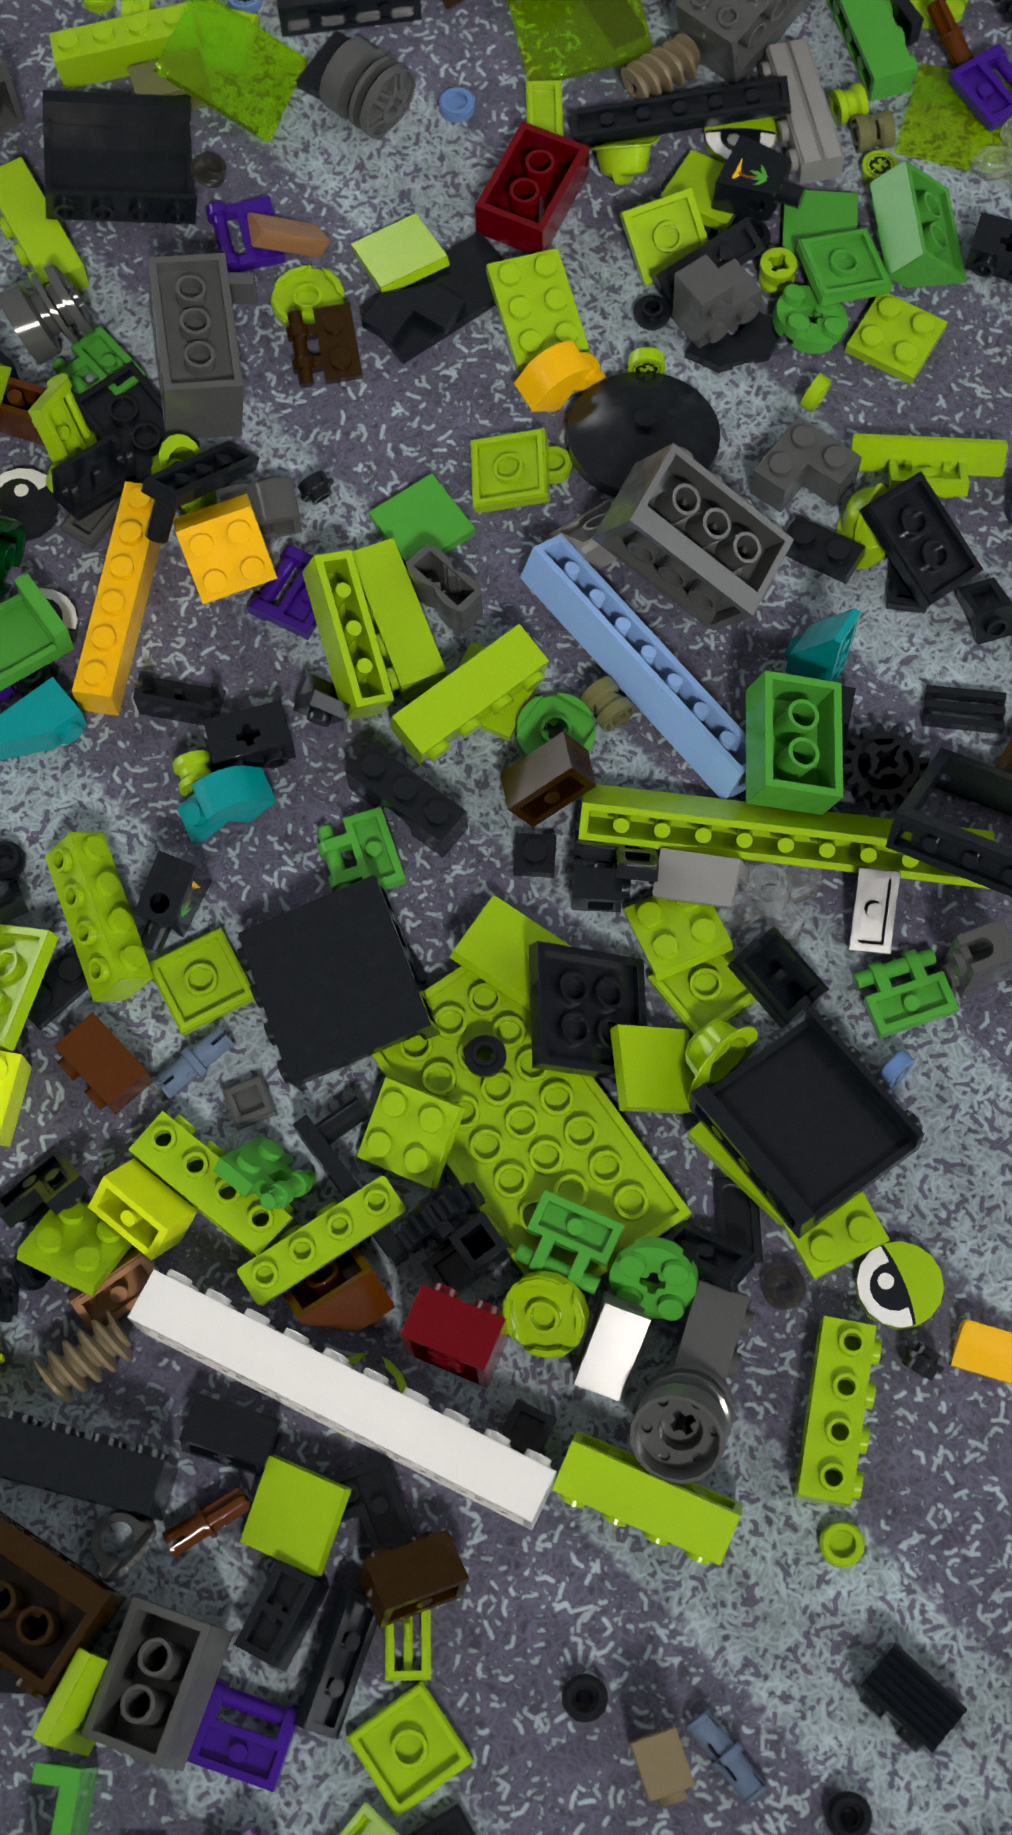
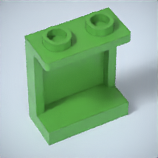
(29, 633)
(75, 1794)

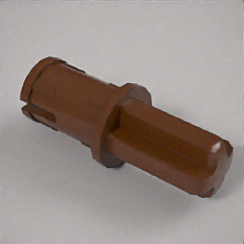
(950, 34)
(207, 1520)

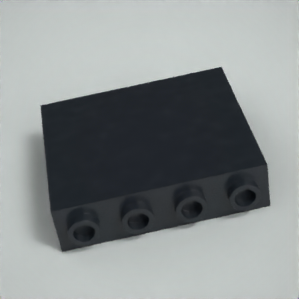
(118, 157)
(335, 981)
(808, 1123)

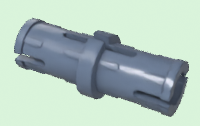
(193, 1062)
(727, 1757)

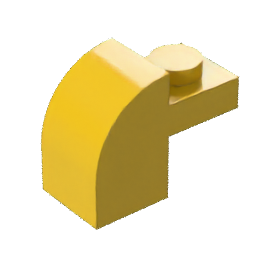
(555, 376)

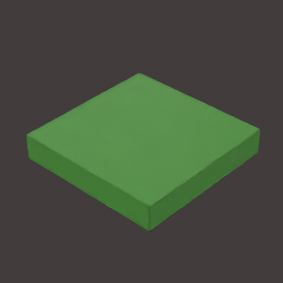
(819, 215)
(843, 266)
(422, 517)

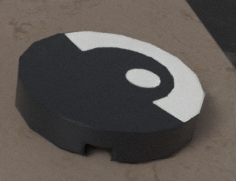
(28, 500)

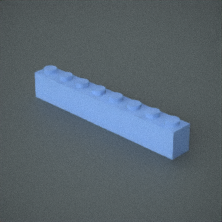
(639, 664)

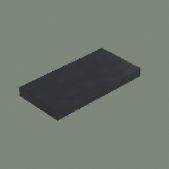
(465, 279)

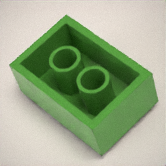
(794, 743)

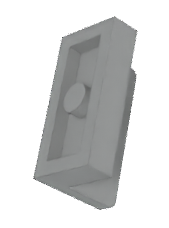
(699, 878)

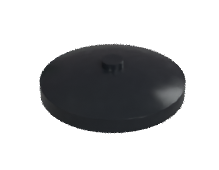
(634, 418)

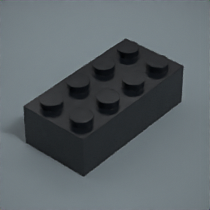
(83, 1468)

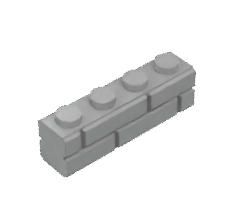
(810, 127)

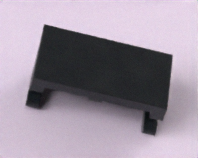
(93, 477)
(178, 700)
(778, 977)
(230, 1435)
(281, 1616)

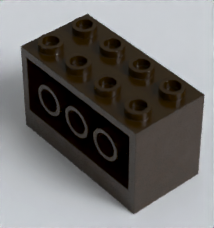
(52, 1588)

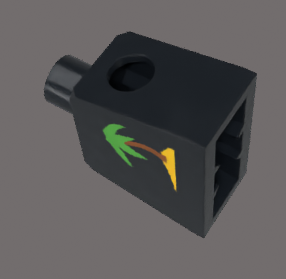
(755, 182)
(175, 885)

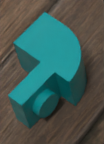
(225, 797)

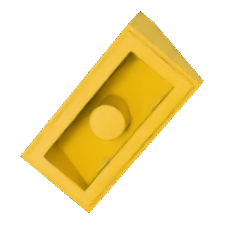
(983, 1351)

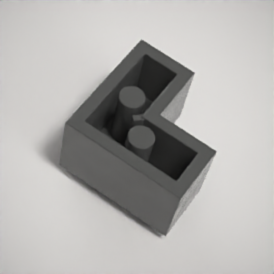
(713, 299)
(804, 459)

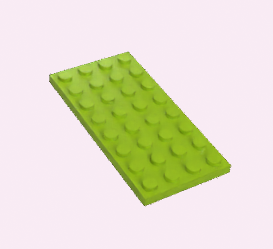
(531, 1124)

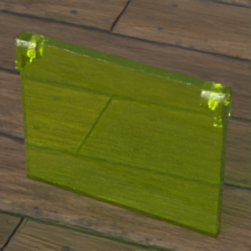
(578, 35)
(231, 66)
(941, 124)

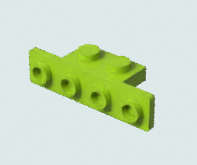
(942, 460)
(321, 1240)

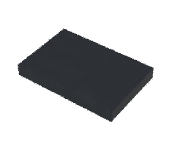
(131, 416)
(921, 540)

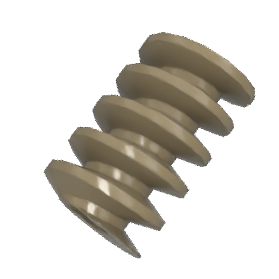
(662, 68)
(86, 1358)

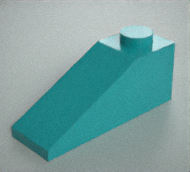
(823, 647)
(40, 722)

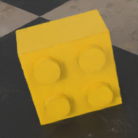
(224, 548)

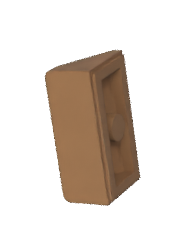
(286, 235)
(117, 1292)

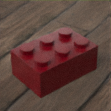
(532, 189)
(455, 1333)

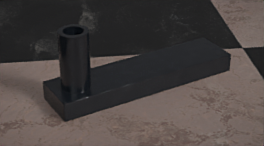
(320, 16)
(192, 480)
(318, 1141)

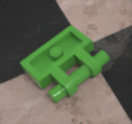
(101, 358)
(372, 848)
(908, 1004)
(266, 1171)
(575, 1230)

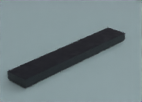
(681, 111)

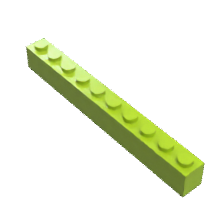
(750, 832)

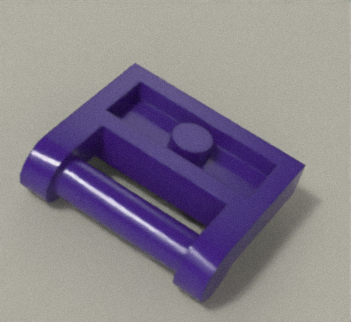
(983, 89)
(255, 257)
(295, 609)
(240, 1751)

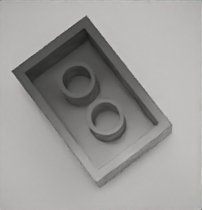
(157, 1684)

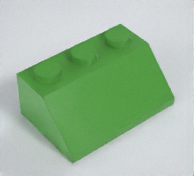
(916, 228)

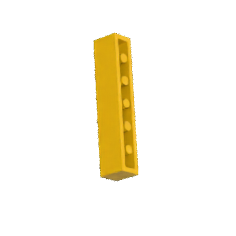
(117, 607)

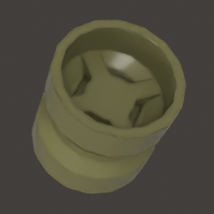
(873, 131)
(607, 704)

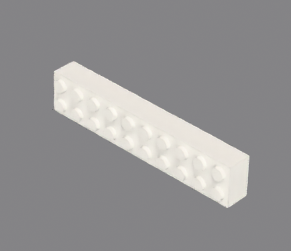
(343, 1398)

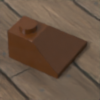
(340, 1295)

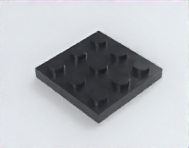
(575, 1004)

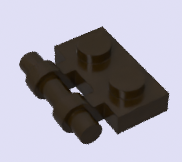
(336, 342)

